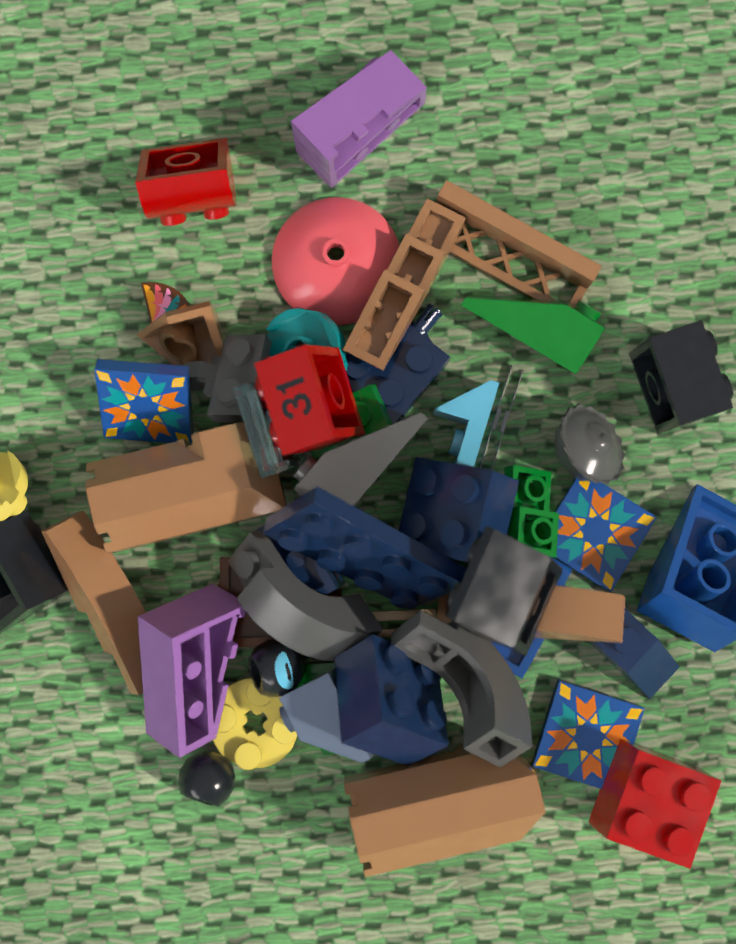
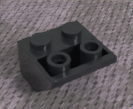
(503, 591)

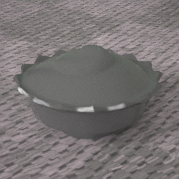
(589, 445)

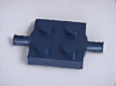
(408, 371)

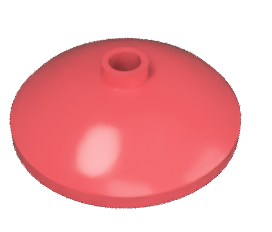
(325, 285)

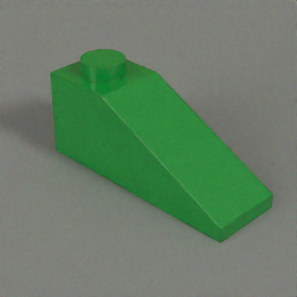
(548, 326)

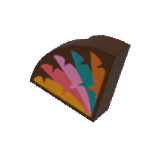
(162, 299)

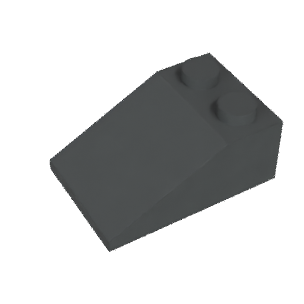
(356, 465)

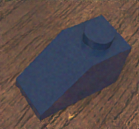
(639, 657)

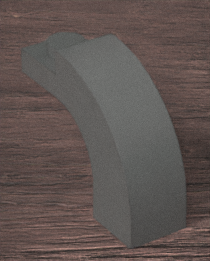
(291, 610)
(486, 688)

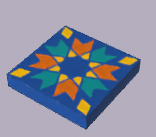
(144, 401)
(599, 531)
(584, 733)

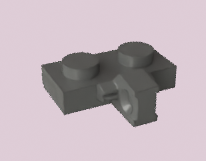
(227, 371)

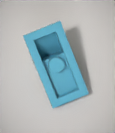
(473, 411)

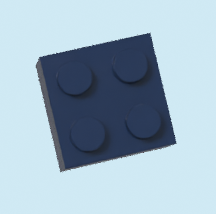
(453, 505)
(389, 702)

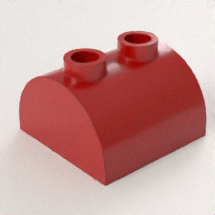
(186, 181)

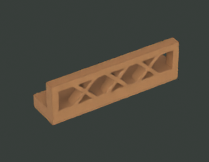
(520, 238)

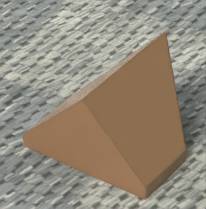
(186, 334)

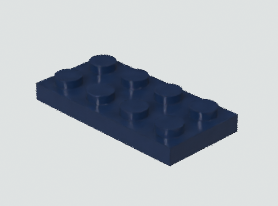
(363, 549)

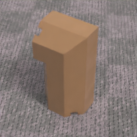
(180, 489)
(440, 808)

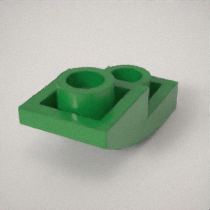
(530, 518)

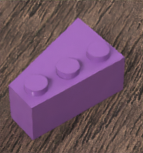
(357, 117)
(185, 664)

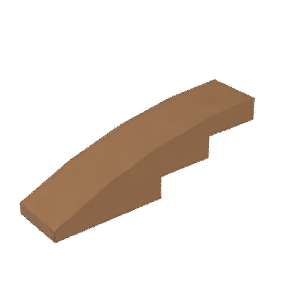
(404, 285)
(99, 591)

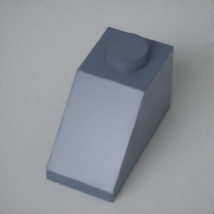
(314, 716)

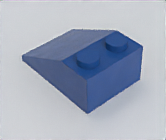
(695, 573)

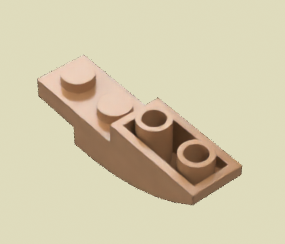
(574, 615)

